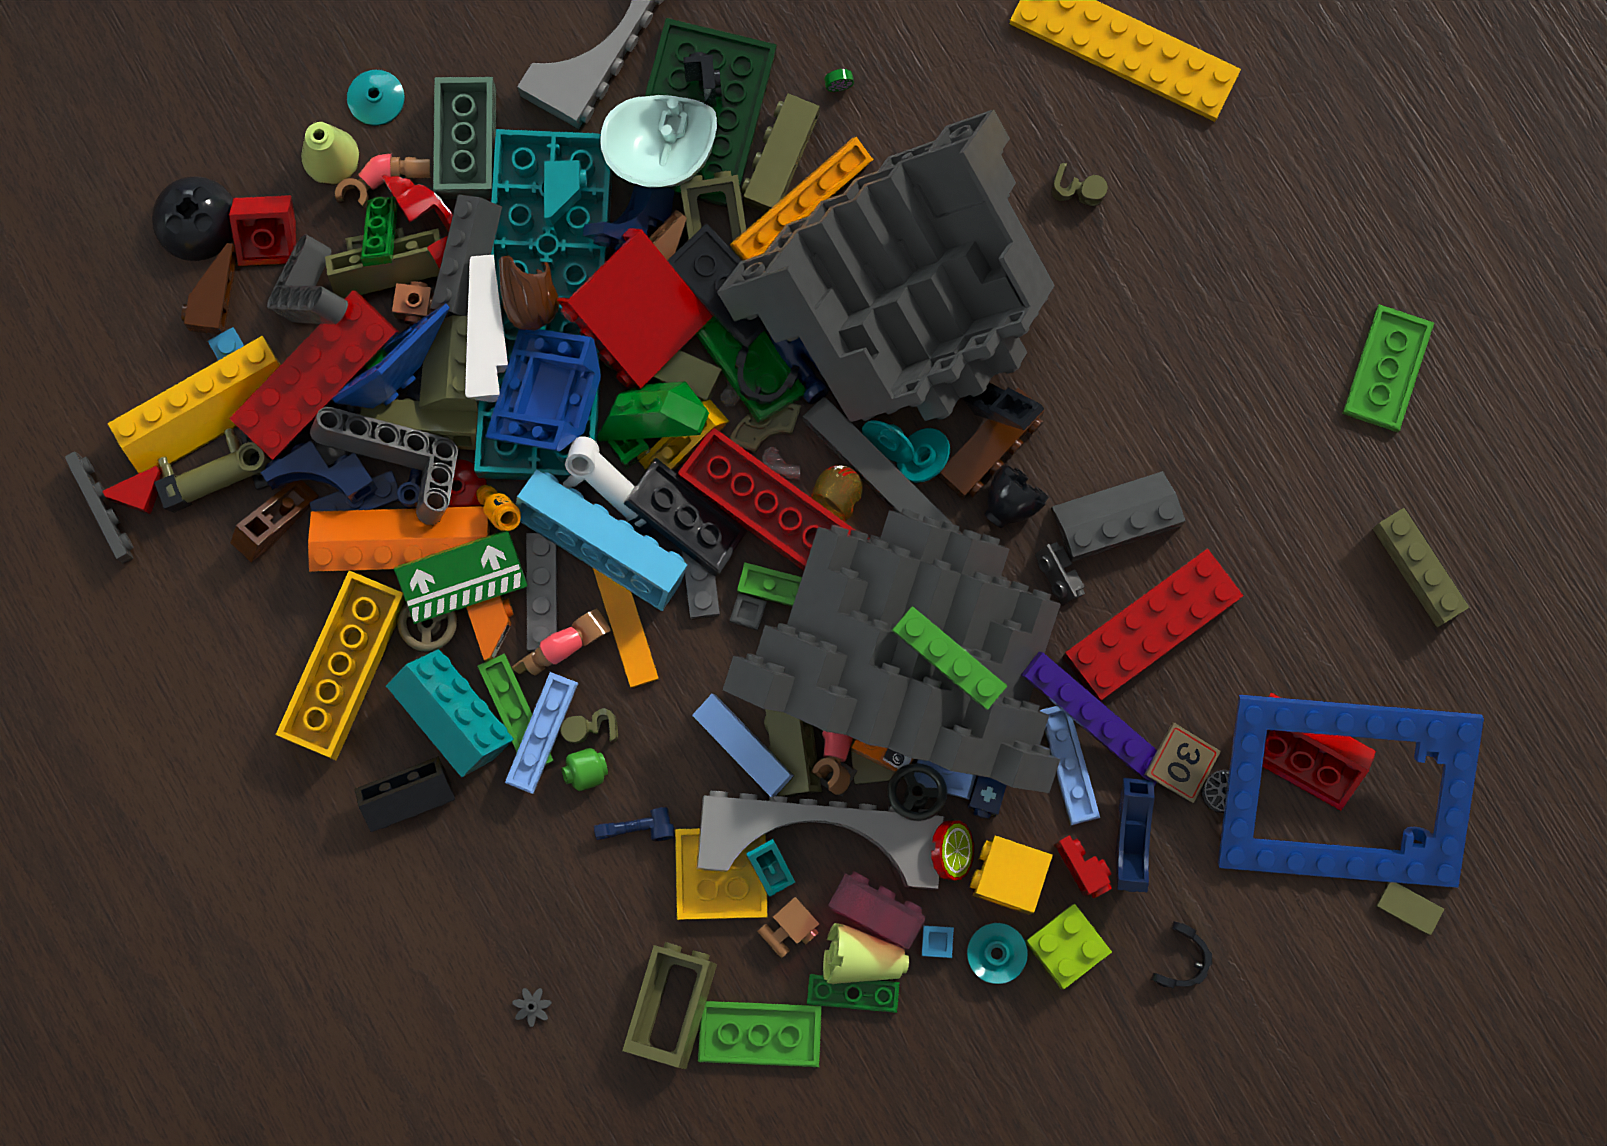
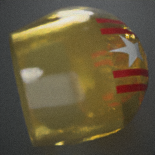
(840, 486)

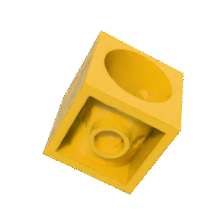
(1010, 874)

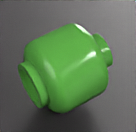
(584, 769)

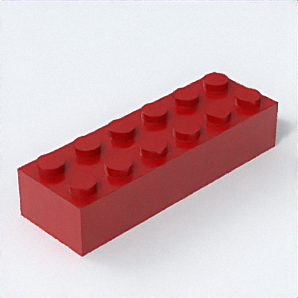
(313, 376)
(757, 497)
(1152, 625)

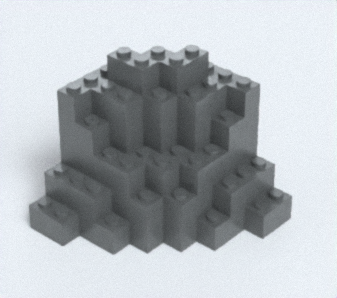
(905, 278)
(859, 679)

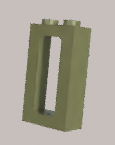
(722, 182)
(650, 998)

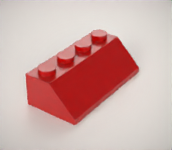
(1318, 763)

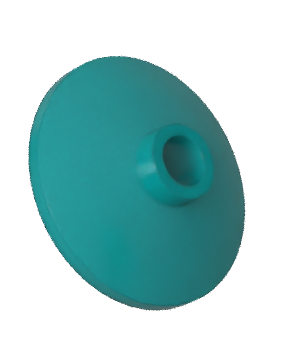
(380, 109)
(889, 440)
(930, 455)
(1013, 953)

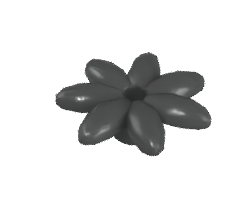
(538, 1006)

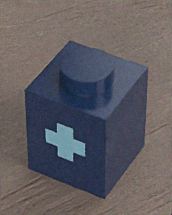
(986, 797)

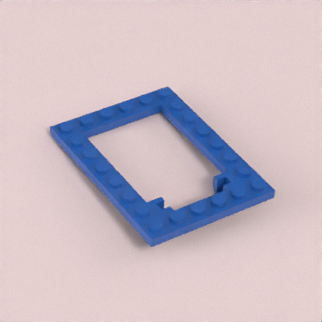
(1444, 735)

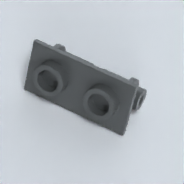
(1052, 561)

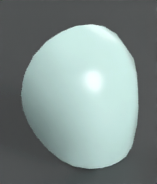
(658, 139)

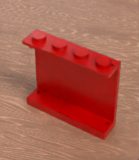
(636, 310)

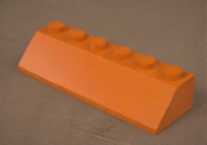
(387, 536)

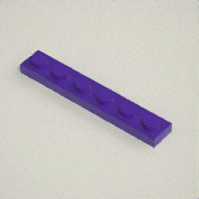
(1090, 714)

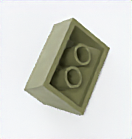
(445, 369)

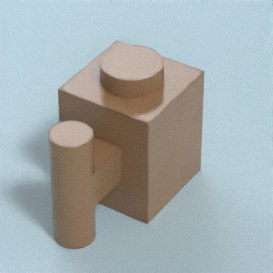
(794, 922)

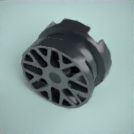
(1215, 790)

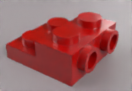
(1089, 875)

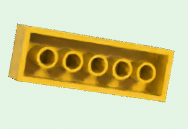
(342, 665)

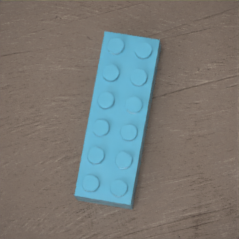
(600, 539)

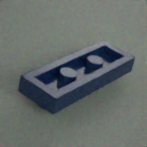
(383, 496)

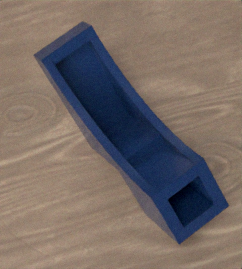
(645, 211)
(307, 464)
(1134, 835)

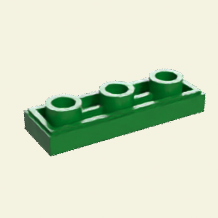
(379, 231)
(872, 994)

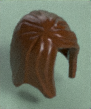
(526, 297)

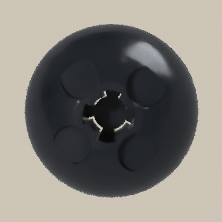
(199, 231)

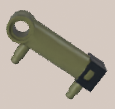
(181, 490)

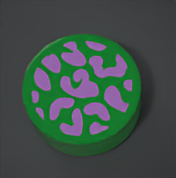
(839, 80)

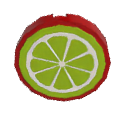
(952, 850)

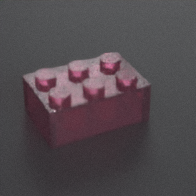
(877, 910)

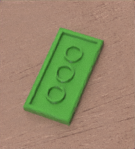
(1388, 368)
(760, 1034)

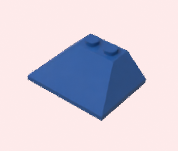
(396, 370)
(546, 390)

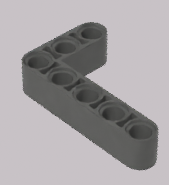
(296, 290)
(395, 451)

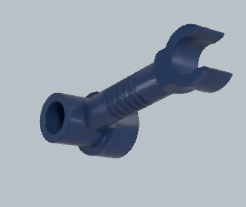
(410, 488)
(658, 824)

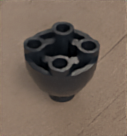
(1012, 497)

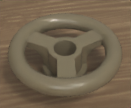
(426, 644)

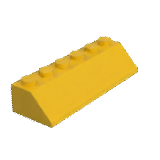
(194, 408)

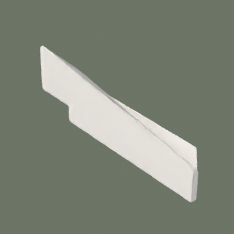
(485, 332)

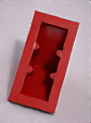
(136, 492)

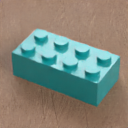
(449, 712)

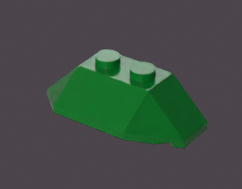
(654, 413)

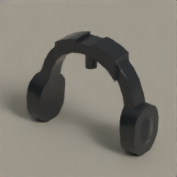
(755, 396)
(1206, 956)

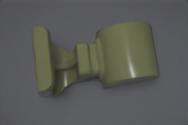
(1089, 191)
(577, 728)

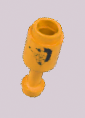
(499, 508)

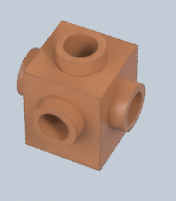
(412, 301)

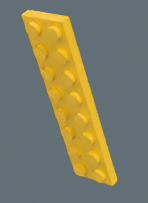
(1131, 51)

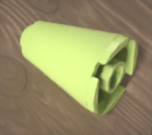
(329, 153)
(861, 957)

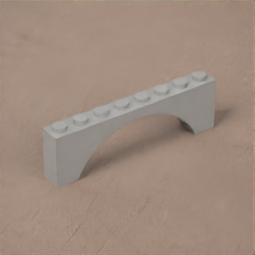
(574, 85)
(734, 823)

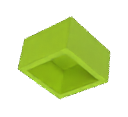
(1068, 946)

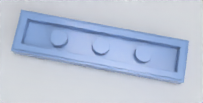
(541, 733)
(743, 745)
(1072, 770)

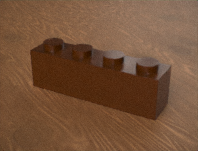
(983, 455)

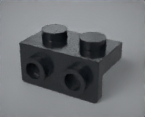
(700, 67)

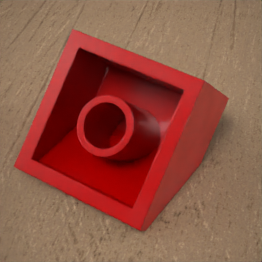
(263, 229)

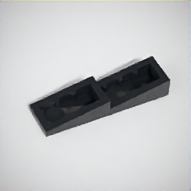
(1004, 406)

